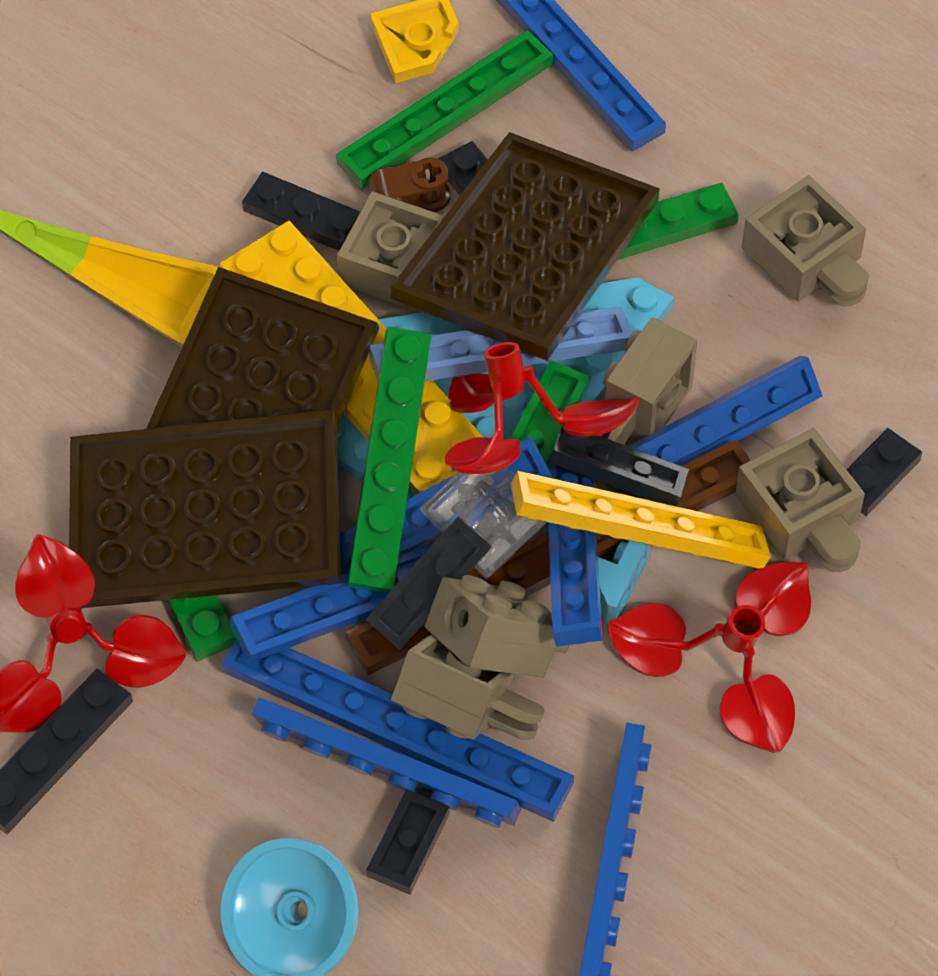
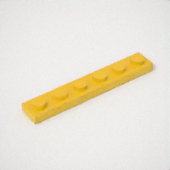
(639, 520)

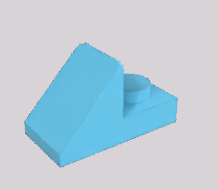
(620, 577)

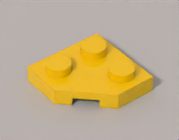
(415, 36)

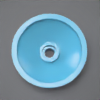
(263, 903)

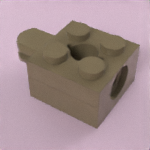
(382, 231)
(825, 242)
(655, 369)
(820, 502)
(493, 626)
(460, 697)

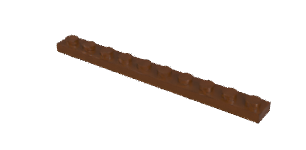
(708, 481)

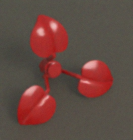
(505, 380)
(55, 586)
(766, 600)

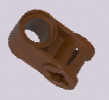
(410, 184)

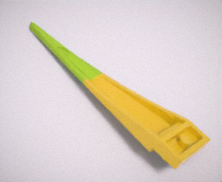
(146, 284)

